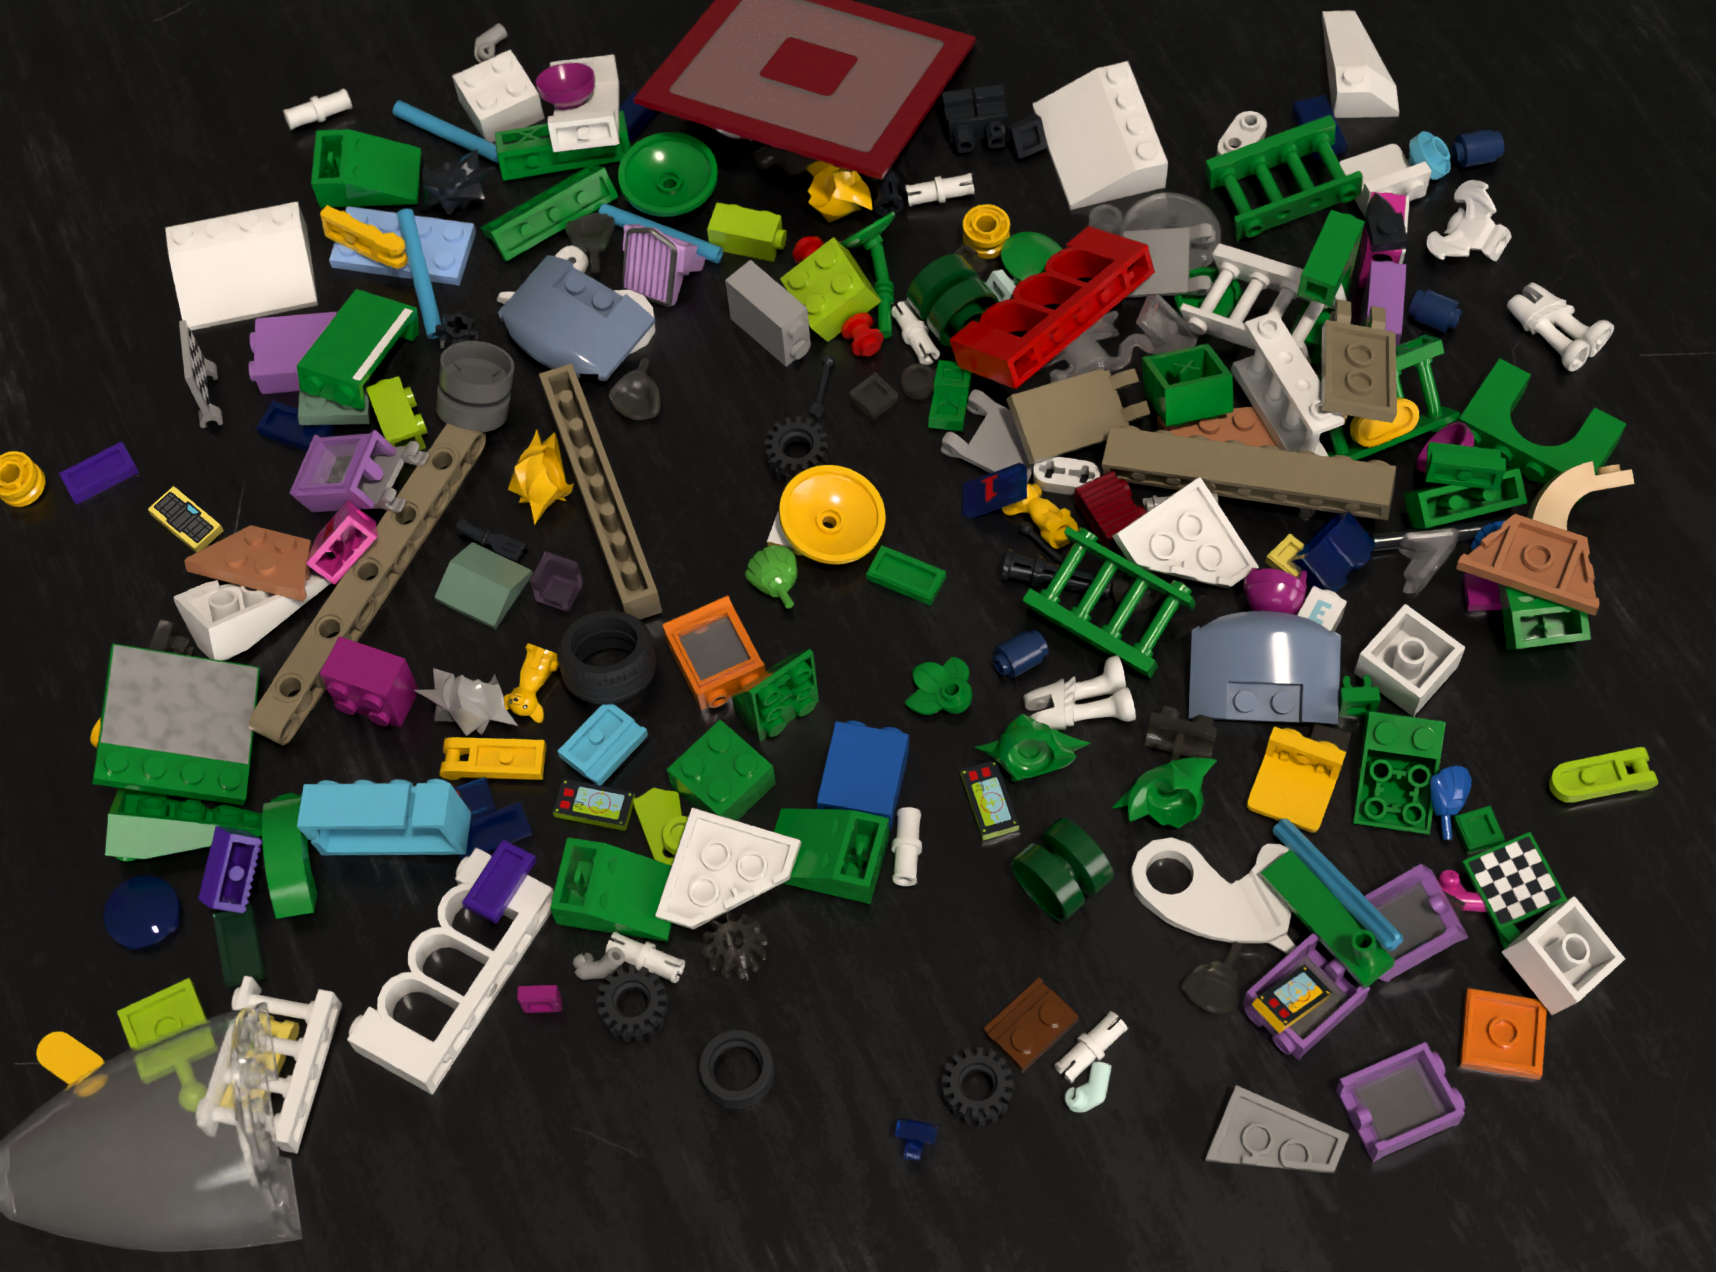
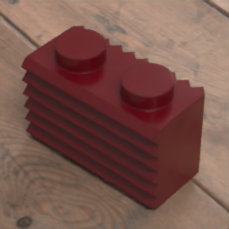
(1107, 507)

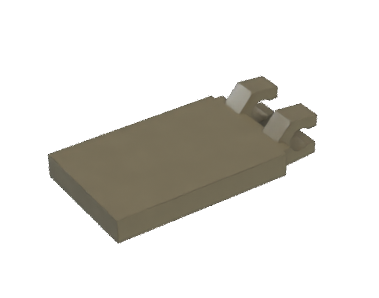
(1359, 365)
(1073, 413)

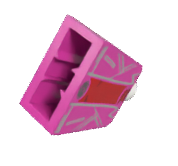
(347, 537)

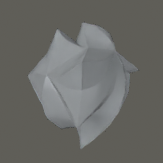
(467, 701)

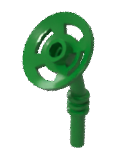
(871, 239)

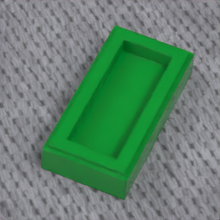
(906, 575)

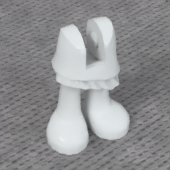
(1543, 311)
(1065, 694)

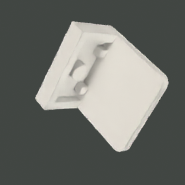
(1387, 171)

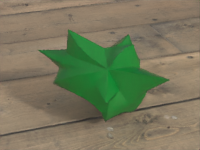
(1032, 748)
(1168, 792)

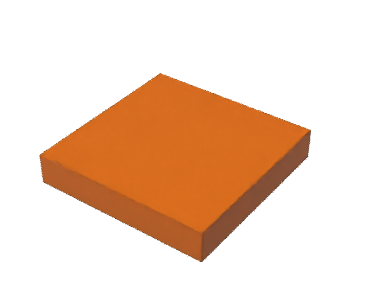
(1503, 1034)

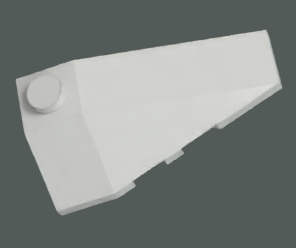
(1355, 71)
(235, 617)

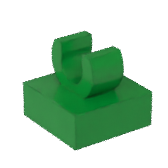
(1356, 700)

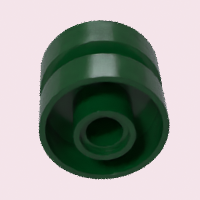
(949, 296)
(1062, 869)

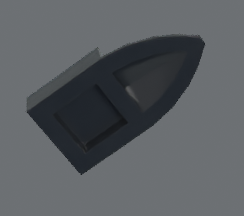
(1384, 226)

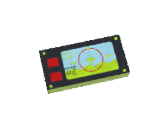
(989, 800)
(594, 804)

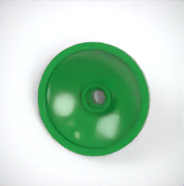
(666, 162)

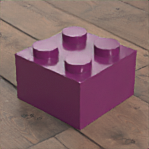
(369, 682)

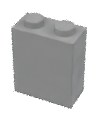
(768, 313)

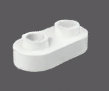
(1244, 130)

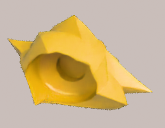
(837, 191)
(540, 476)

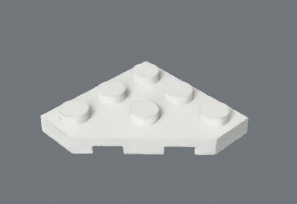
(1187, 539)
(722, 867)

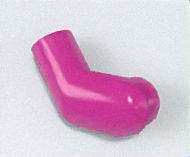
(1450, 883)

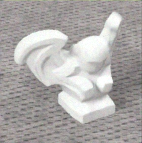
(1471, 228)

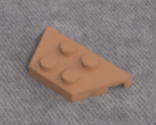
(1239, 425)
(257, 561)
(1536, 561)

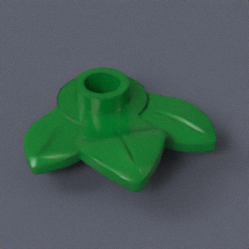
(936, 686)

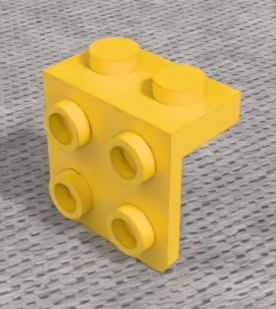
(1296, 779)

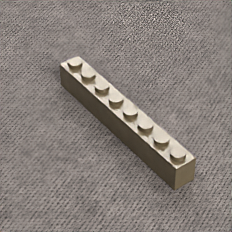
(1251, 472)
(600, 493)

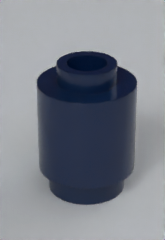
(1477, 148)
(1435, 310)
(1020, 653)

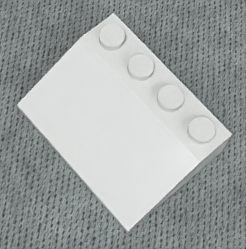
(1102, 138)
(242, 266)

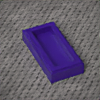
(98, 473)
(499, 881)

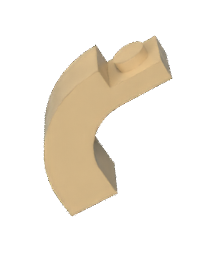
(1566, 488)

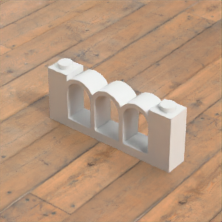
(407, 1052)

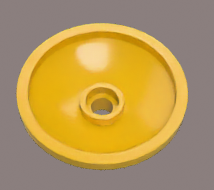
(835, 497)

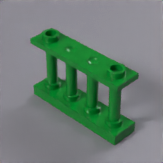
(1273, 151)
(1413, 353)
(1108, 637)

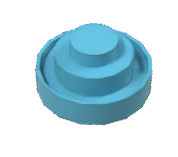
(1433, 151)

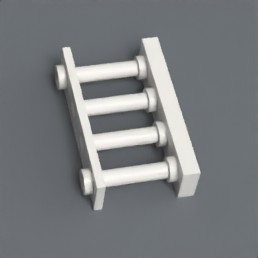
(1260, 274)
(1284, 387)
(308, 1053)

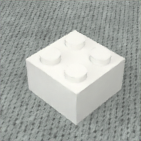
(498, 96)
(1409, 659)
(1563, 955)

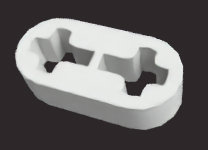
(1066, 474)

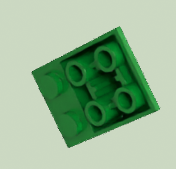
(364, 170)
(1538, 621)
(778, 695)
(1396, 771)
(837, 851)
(610, 890)

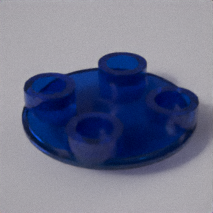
(141, 912)

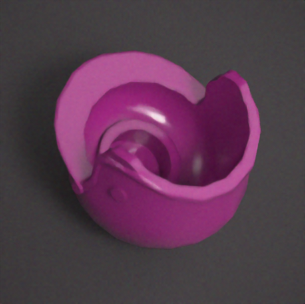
(1275, 590)

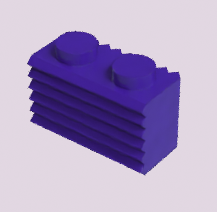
(229, 869)

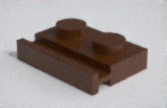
(1030, 1025)

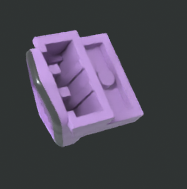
(657, 263)

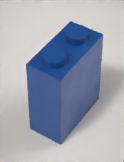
(864, 769)

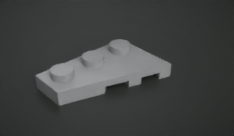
(1274, 1136)

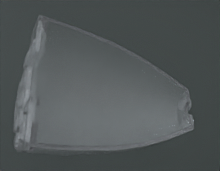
(161, 1146)

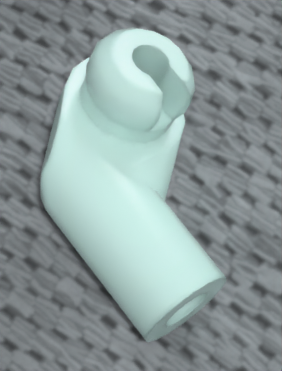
(1091, 1093)

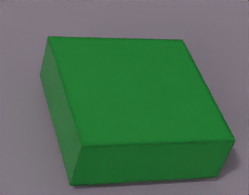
(1478, 830)

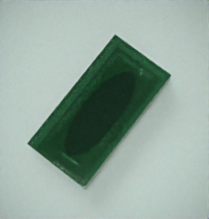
(238, 946)

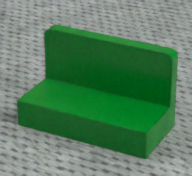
(1464, 466)

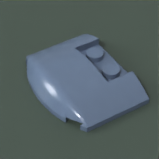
(573, 319)
(1265, 669)

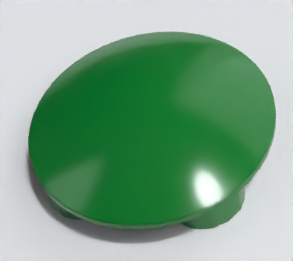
(1027, 254)

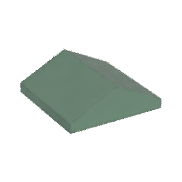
(482, 584)

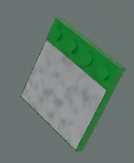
(176, 725)

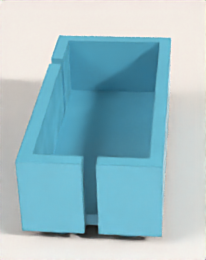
(384, 818)

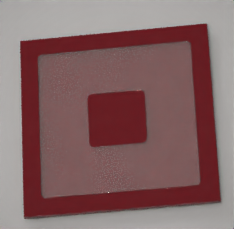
(810, 77)

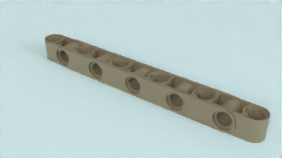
(357, 600)

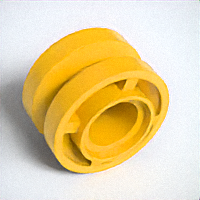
(989, 219)
(20, 479)

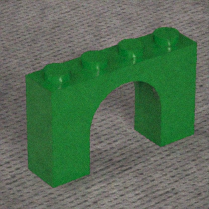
(1328, 267)
(1492, 429)

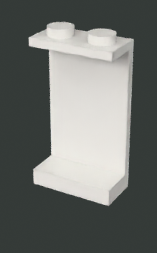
(597, 119)

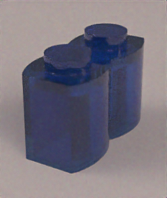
(1334, 552)

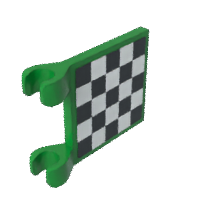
(1513, 884)

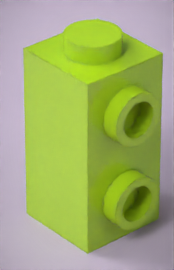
(746, 231)
(395, 414)

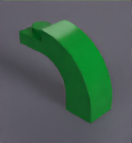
(287, 858)

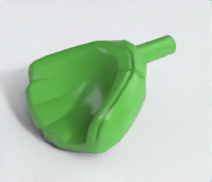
(773, 572)

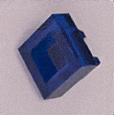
(916, 1134)

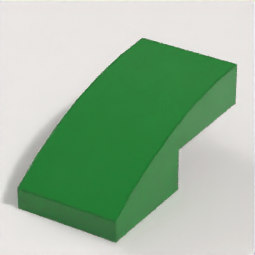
(949, 397)

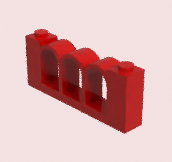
(1116, 269)

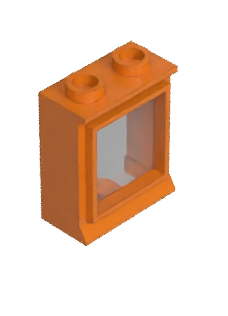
(713, 652)

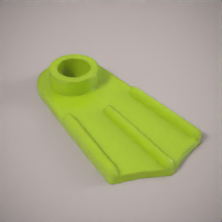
(653, 812)

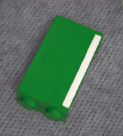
(354, 347)

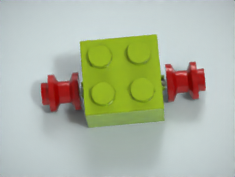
(834, 293)

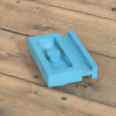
(602, 743)

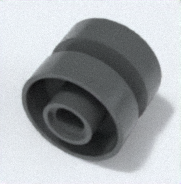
(474, 386)

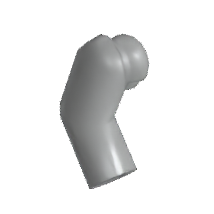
(485, 43)
(589, 969)

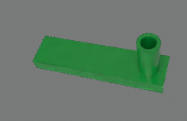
(1328, 919)

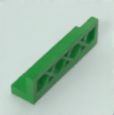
(536, 156)
(550, 211)

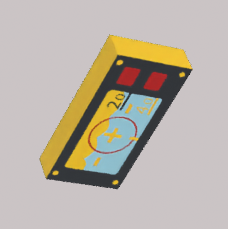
(1292, 998)

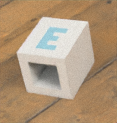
(1324, 608)

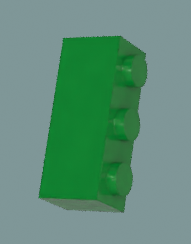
(1452, 503)

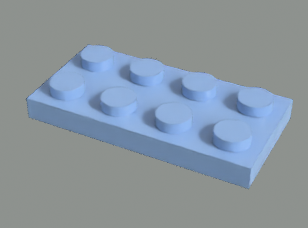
(443, 242)

